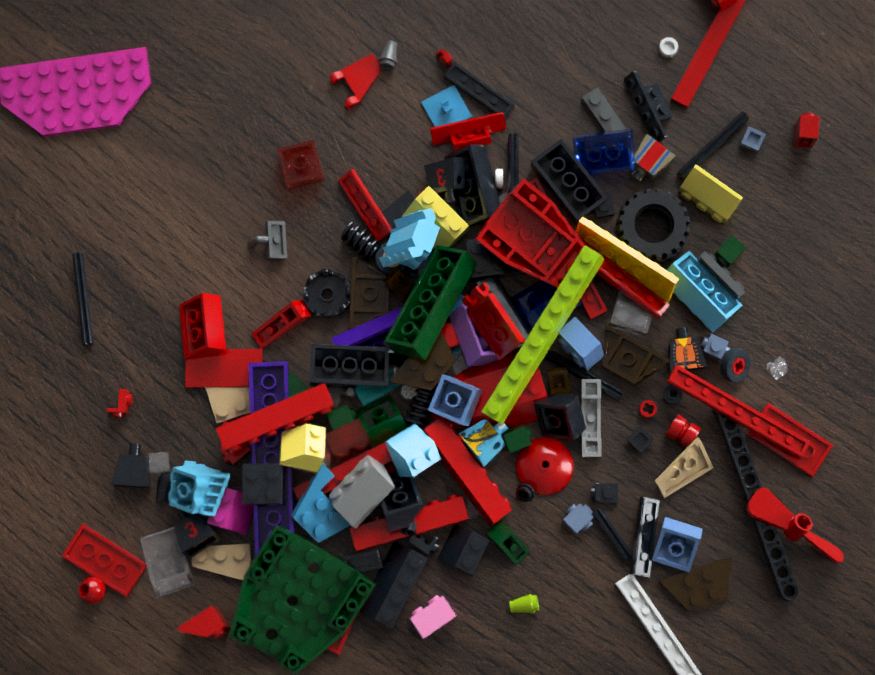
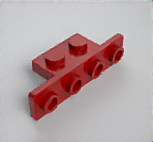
(469, 131)

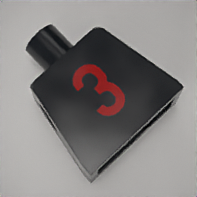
(446, 177)
(194, 534)

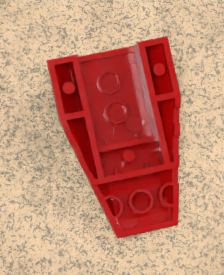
(532, 235)
(487, 378)

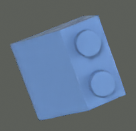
(677, 544)

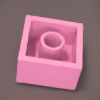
(433, 616)

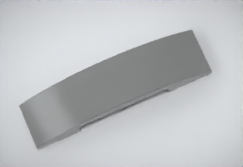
(592, 416)

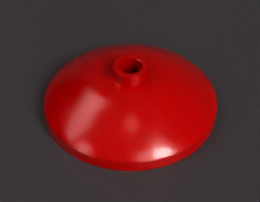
(545, 480)

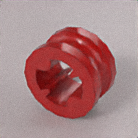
(646, 414)

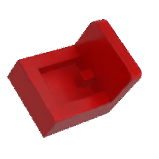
(125, 400)

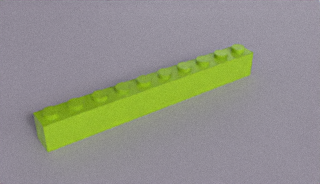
(543, 334)

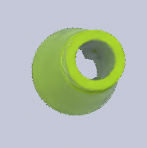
(525, 604)

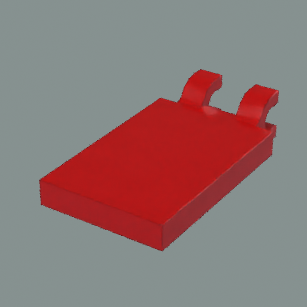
(492, 321)

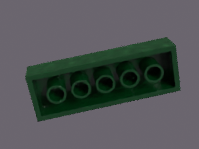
(430, 302)

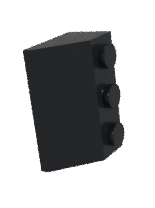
(402, 503)

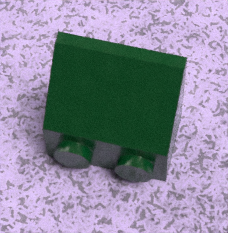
(381, 420)

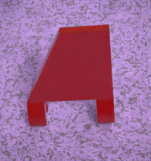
(358, 77)

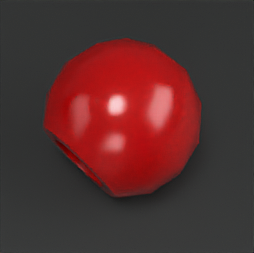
(91, 590)

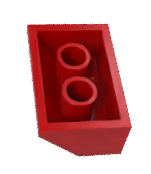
(202, 326)
(207, 624)

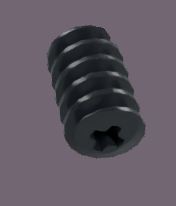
(360, 241)
(419, 408)

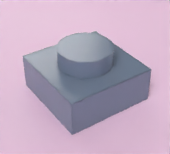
(752, 139)

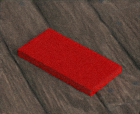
(222, 370)
(817, 448)
(104, 560)

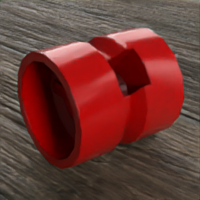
(682, 431)

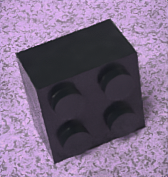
(262, 484)

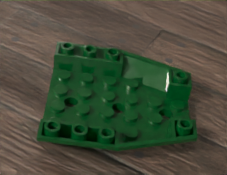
(324, 605)

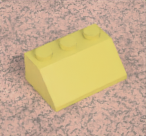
(710, 194)
(450, 223)

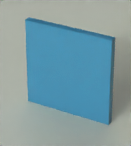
(446, 107)

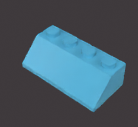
(703, 292)

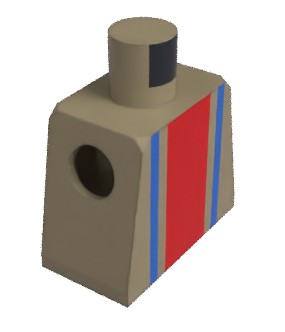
(651, 159)

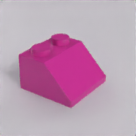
(232, 513)

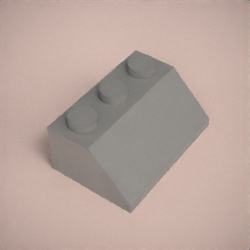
(361, 490)

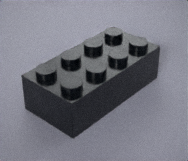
(488, 263)

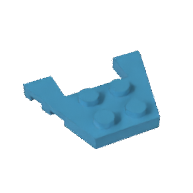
(316, 511)

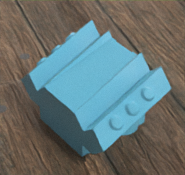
(411, 239)
(197, 488)

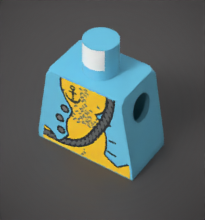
(484, 440)

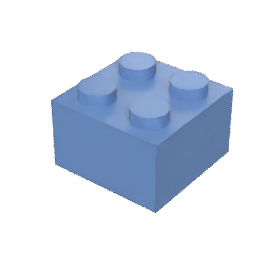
(581, 344)
(455, 400)

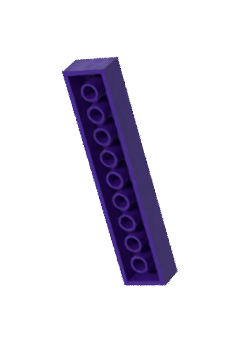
(266, 387)

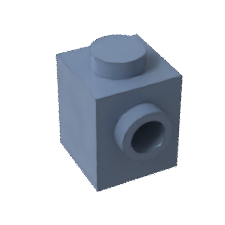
(714, 347)
(578, 518)

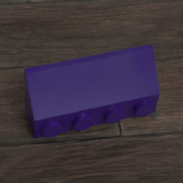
(370, 333)

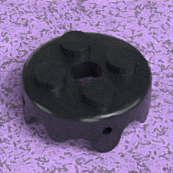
(327, 280)

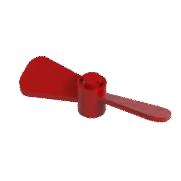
(770, 510)

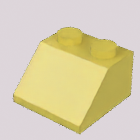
(303, 447)

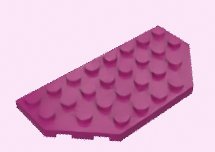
(76, 91)

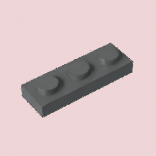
(602, 111)
(722, 275)

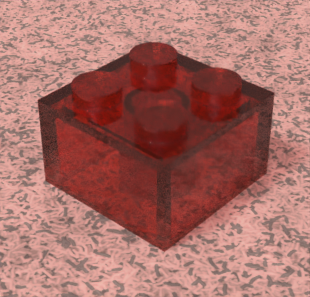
(300, 164)
(347, 440)

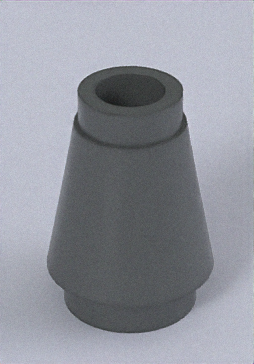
(388, 57)

